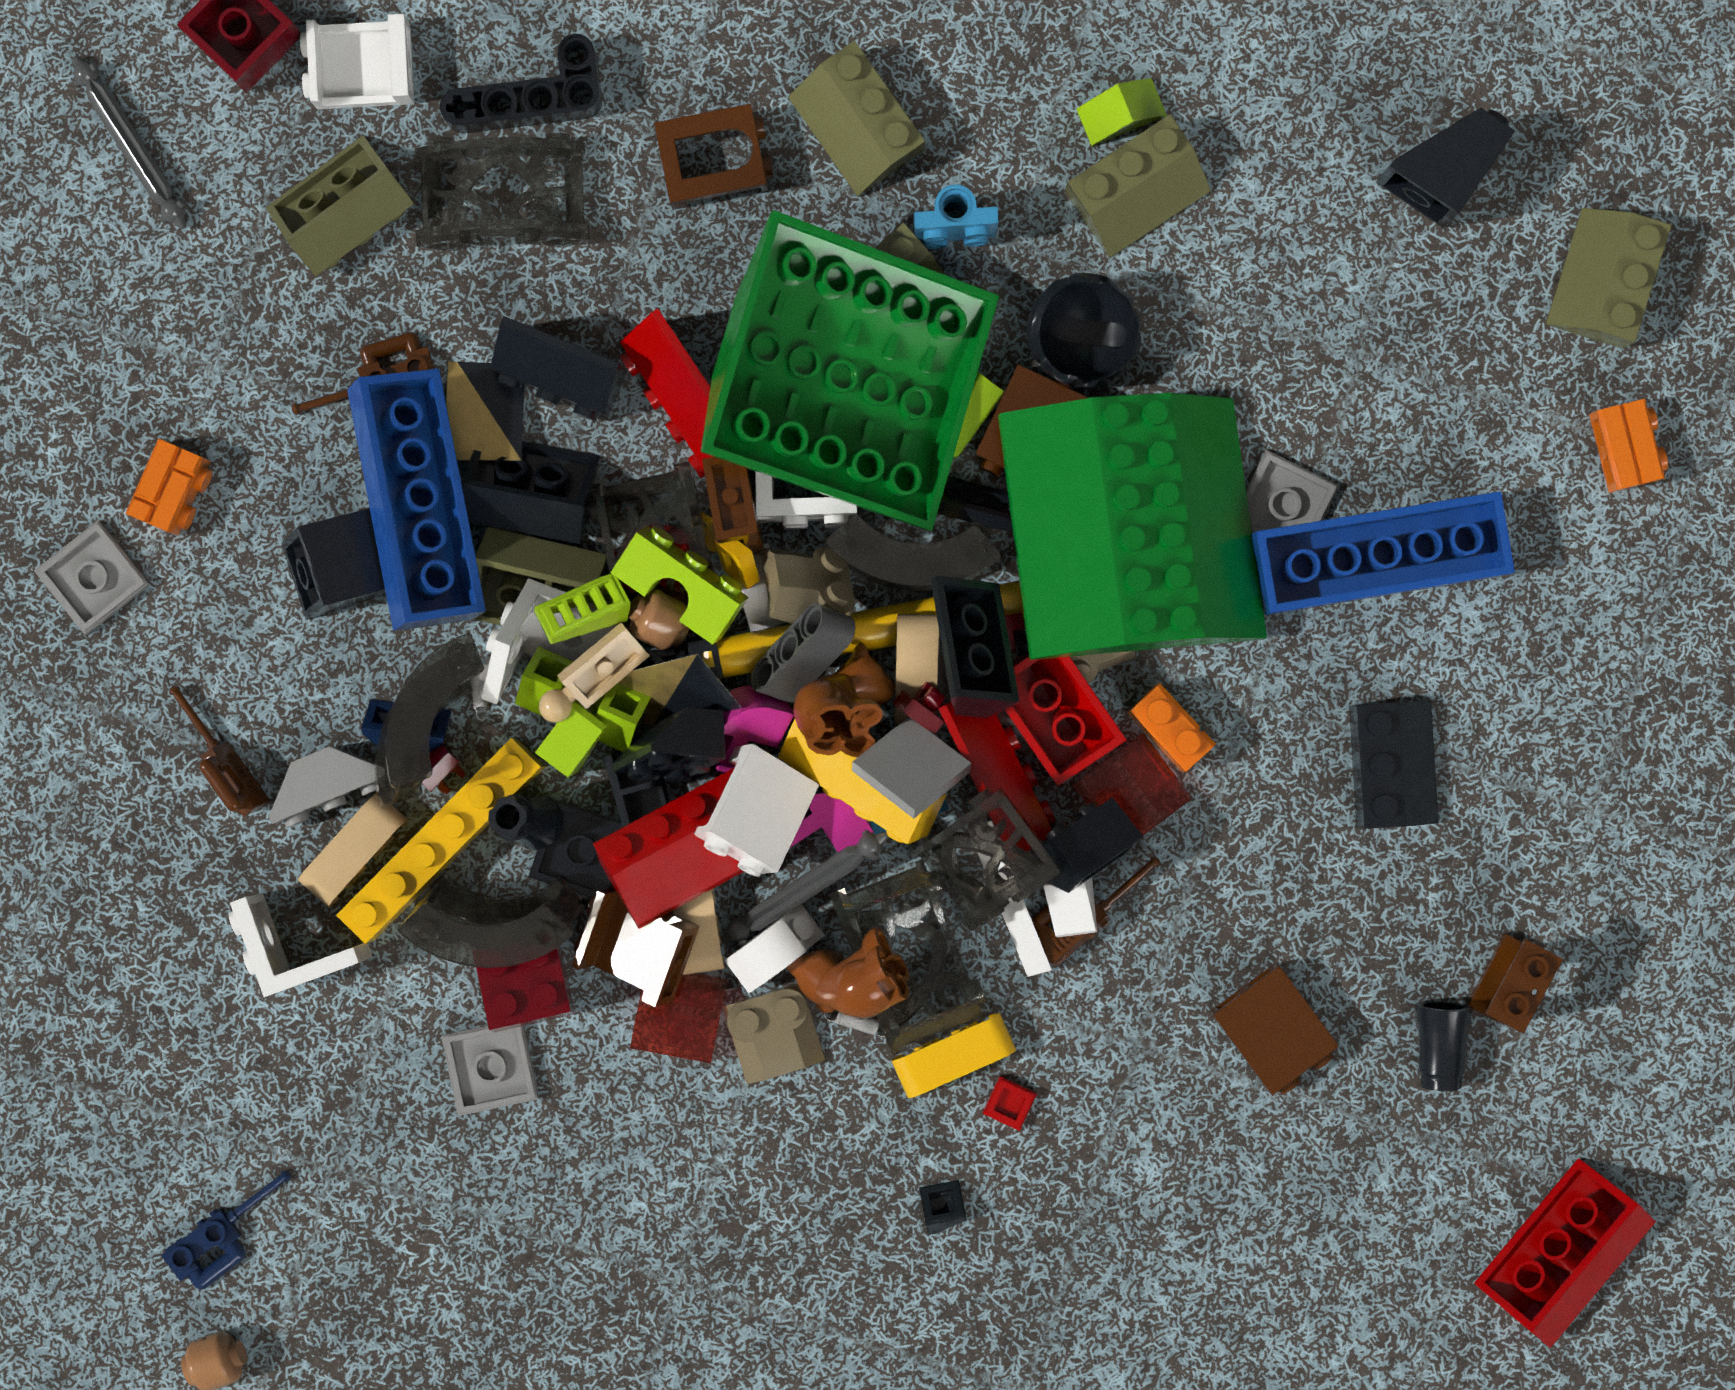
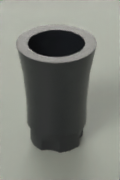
(528, 819)
(1442, 1043)

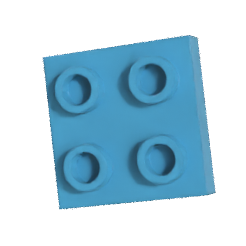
(937, 228)

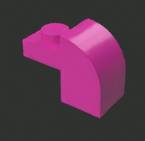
(759, 720)
(836, 819)

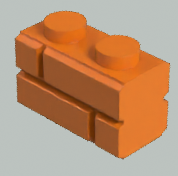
(1628, 445)
(169, 488)
(1170, 727)

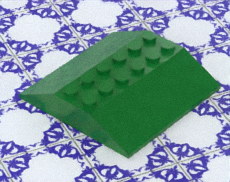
(847, 371)
(1131, 524)

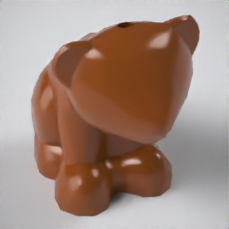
(842, 707)
(857, 985)

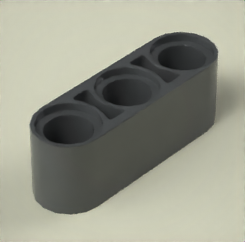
(803, 652)

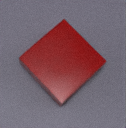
(1009, 1103)

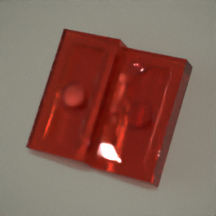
(1137, 782)
(686, 1025)

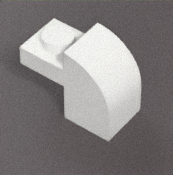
(774, 948)

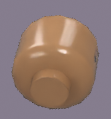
(657, 619)
(213, 1361)

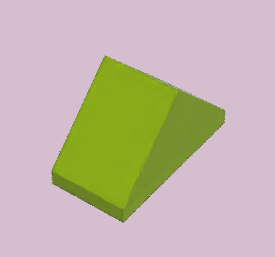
(1120, 110)
(571, 741)

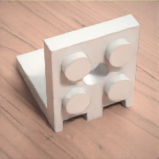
(797, 512)
(523, 634)
(265, 953)

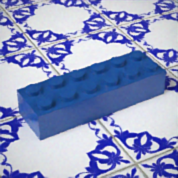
(416, 499)
(1382, 553)

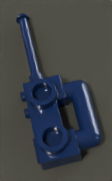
(215, 1231)

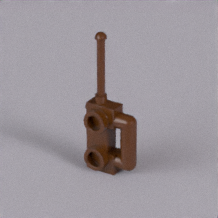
(417, 360)
(225, 768)
(1061, 948)

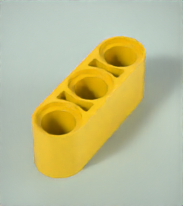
(954, 1056)

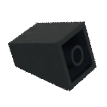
(1448, 166)
(334, 563)

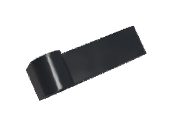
(523, 93)

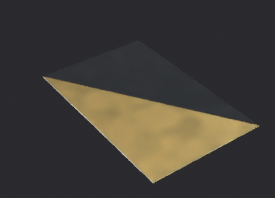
(483, 413)
(677, 686)

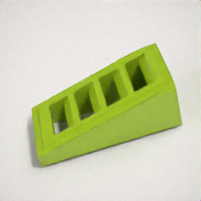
(982, 401)
(594, 592)

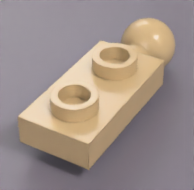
(593, 673)

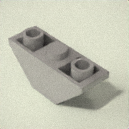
(321, 781)

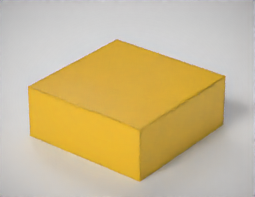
(738, 563)

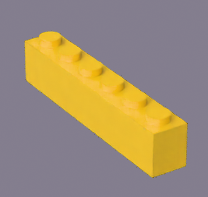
(439, 841)

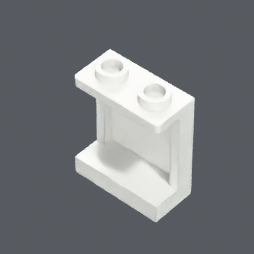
(358, 63)
(758, 811)

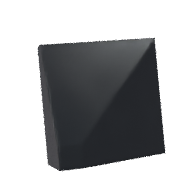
(944, 1209)

